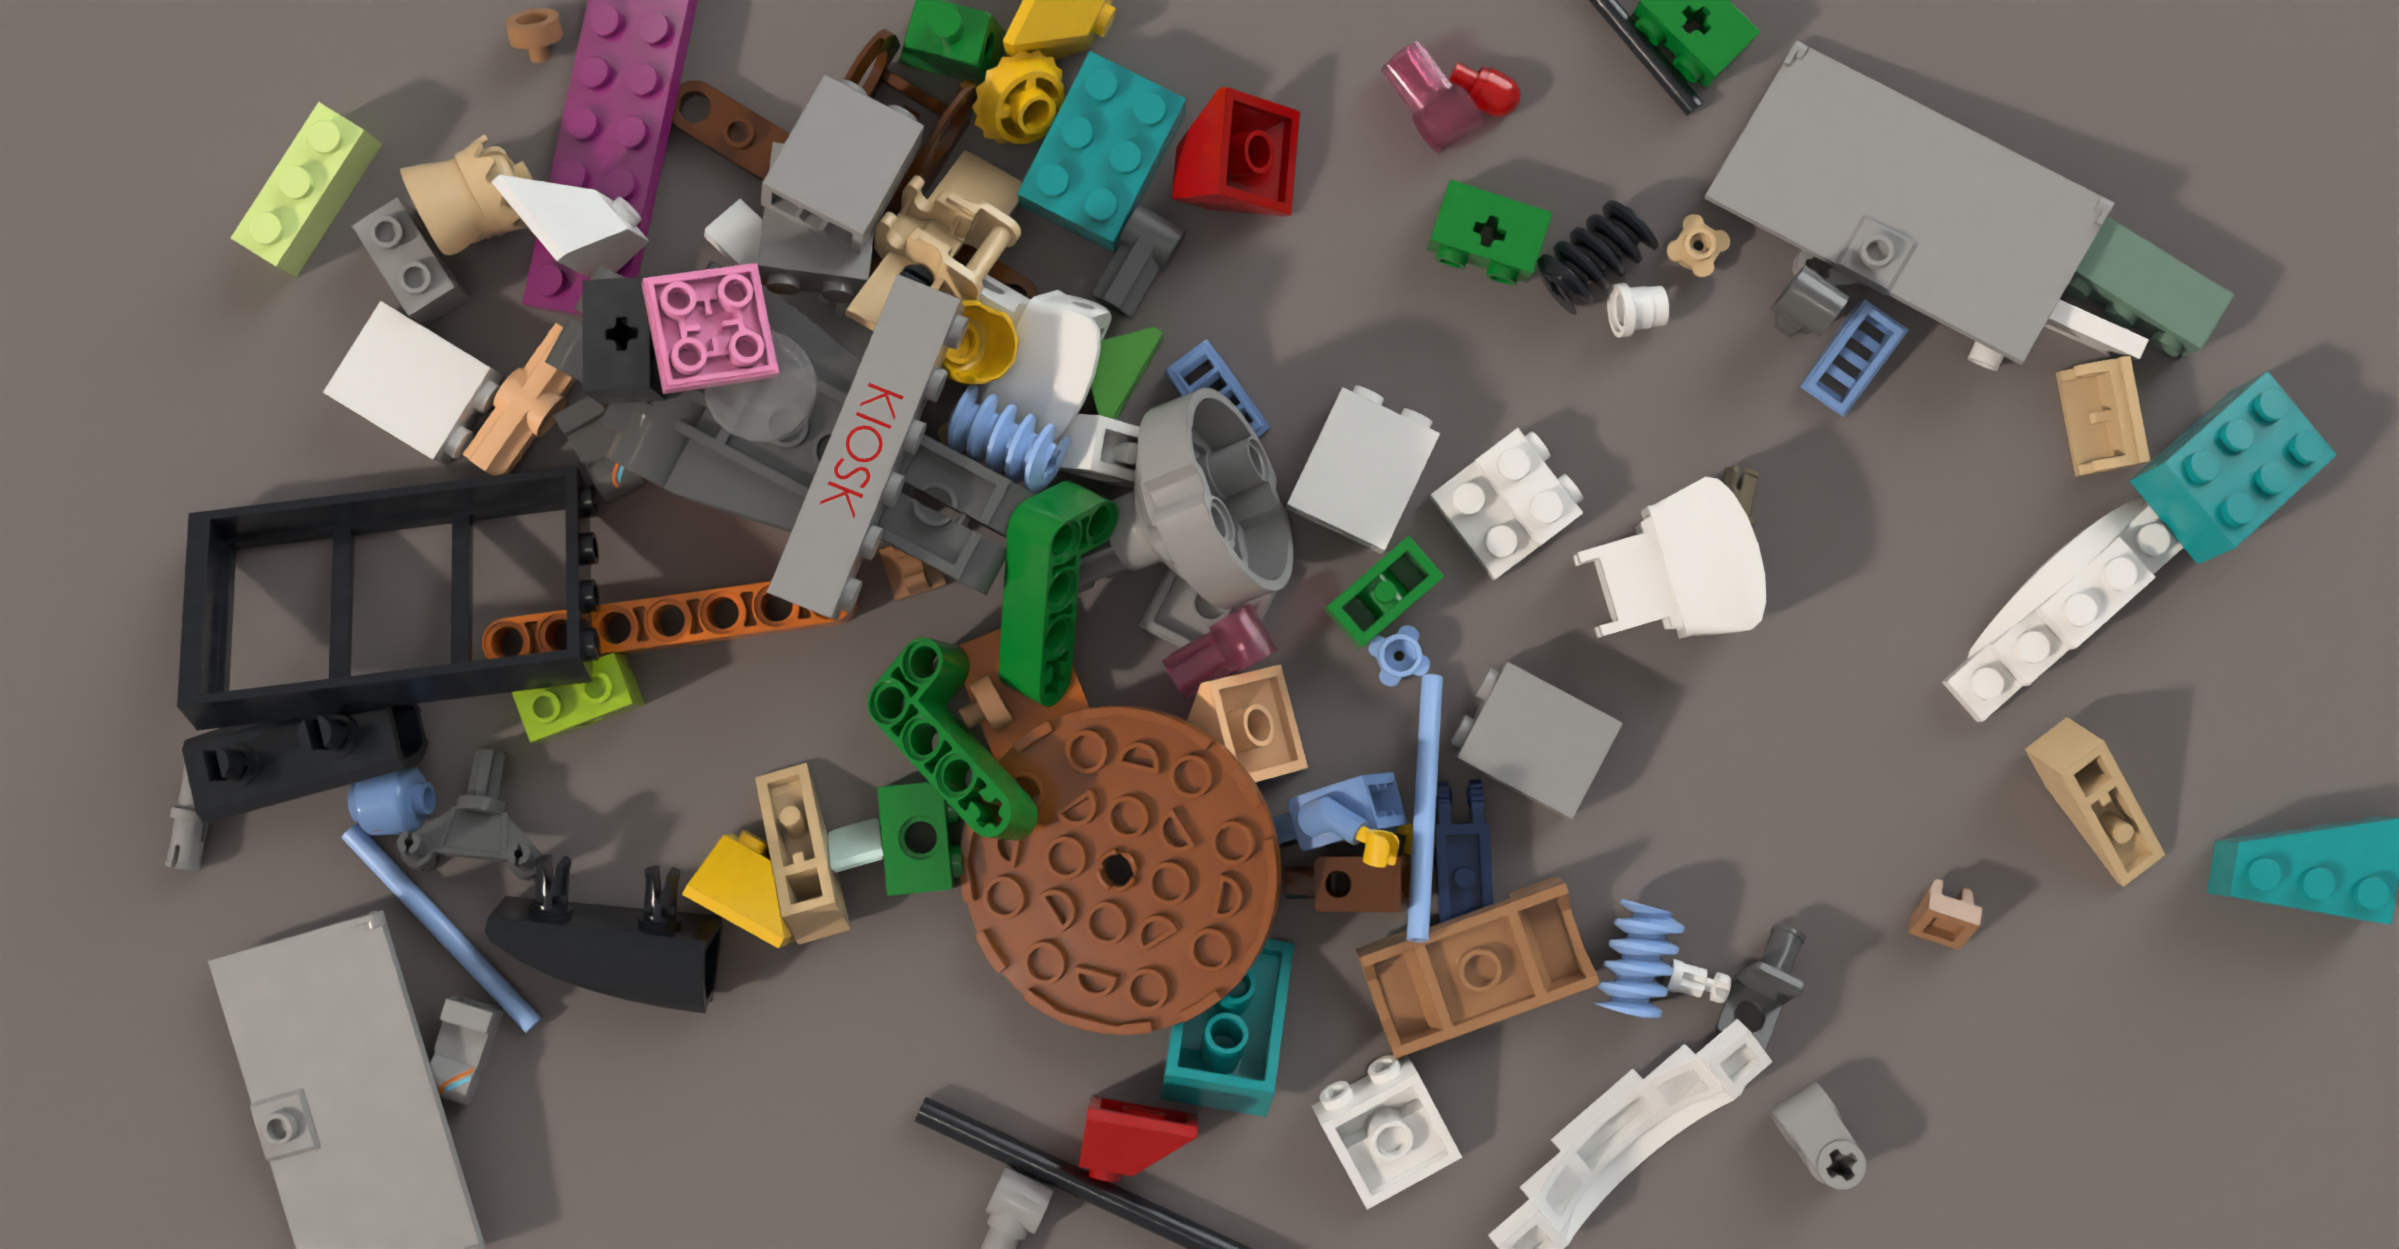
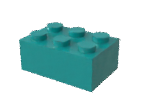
(1102, 151)
(2233, 468)

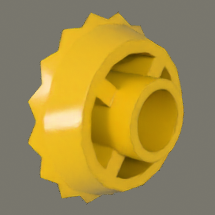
(1019, 98)

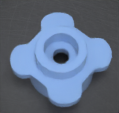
(1391, 669)

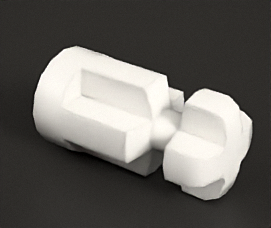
(1694, 980)

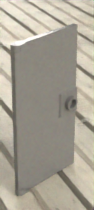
(1909, 202)
(345, 1091)

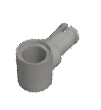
(1015, 1210)

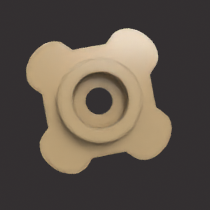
(1700, 261)

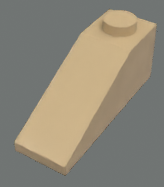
(2096, 798)
(799, 854)

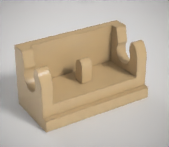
(2103, 416)

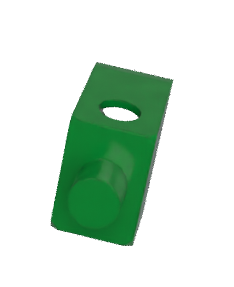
(952, 40)

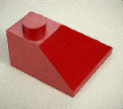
(1239, 156)
(1131, 1136)

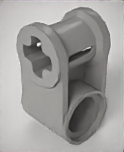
(1814, 1131)

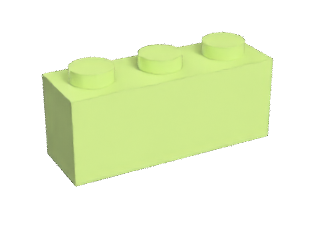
(306, 190)

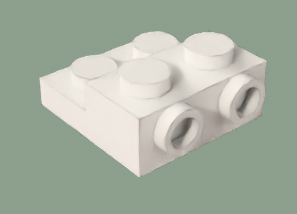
(1508, 502)
(1385, 1129)

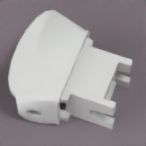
(1054, 354)
(1686, 565)

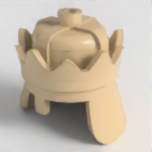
(460, 200)

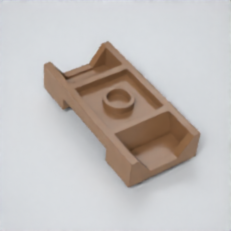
(1477, 968)

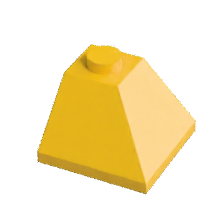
(1058, 26)
(741, 887)

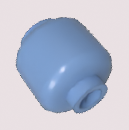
(392, 802)

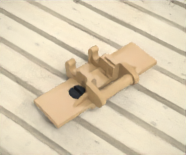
(921, 241)

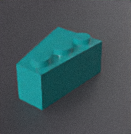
(2319, 869)

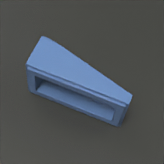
(1881, 351)
(1204, 353)

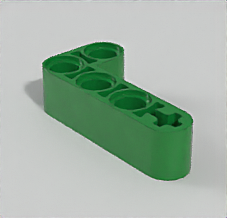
(1043, 583)
(956, 748)

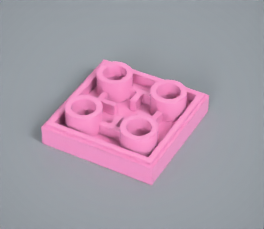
(710, 328)

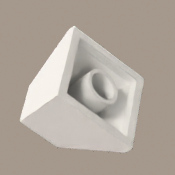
(576, 223)

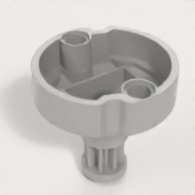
(1200, 505)

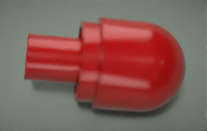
(1489, 89)

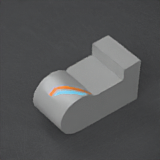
(464, 1046)

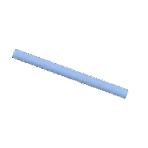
(1424, 809)
(441, 928)

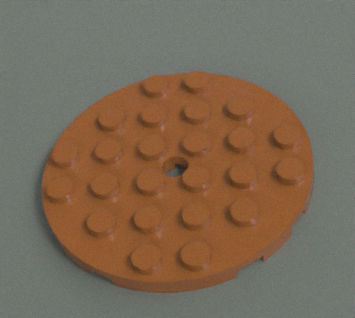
(1199, 859)

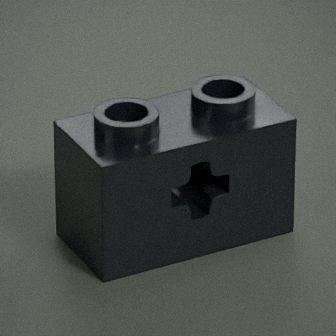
(609, 317)

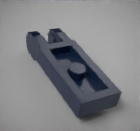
(1462, 855)

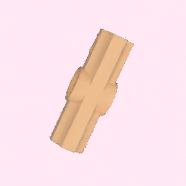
(521, 411)

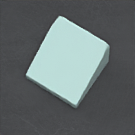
(855, 845)

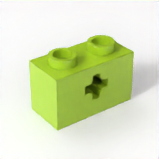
(569, 708)

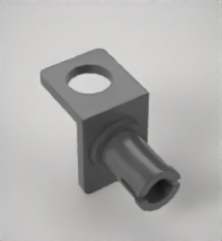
(1767, 982)

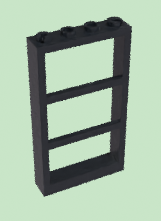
(210, 587)

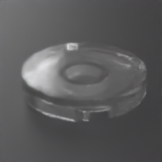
(768, 407)

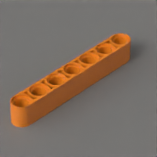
(645, 620)

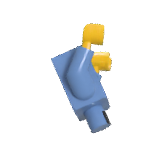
(1352, 812)

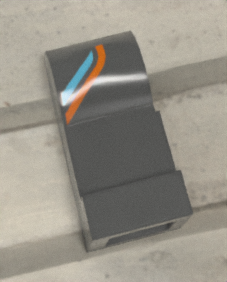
(591, 441)

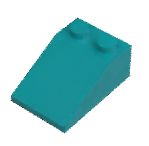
(1233, 1048)

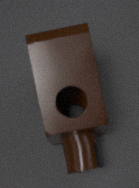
(1371, 887)

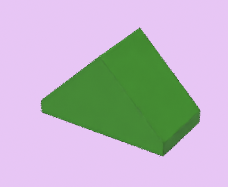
(1121, 368)

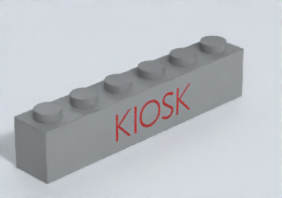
(868, 448)

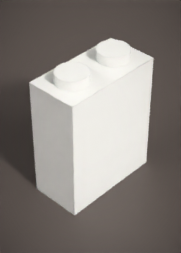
(414, 384)
(1363, 468)

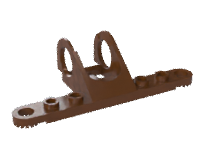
(748, 137)

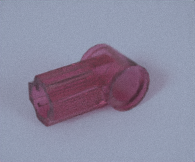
(1439, 109)
(1228, 648)

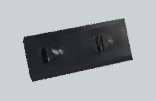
(290, 759)
(613, 950)

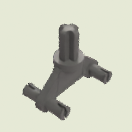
(475, 826)

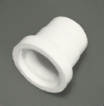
(1636, 308)

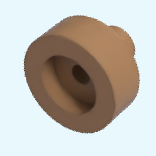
(535, 31)
(987, 705)

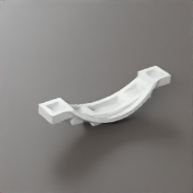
(2063, 605)
(1624, 1131)

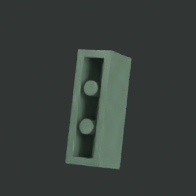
(2149, 290)

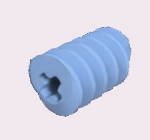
(1003, 442)
(1640, 960)

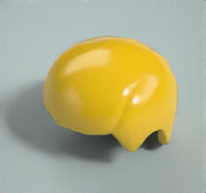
(986, 349)

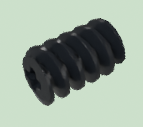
(1594, 253)

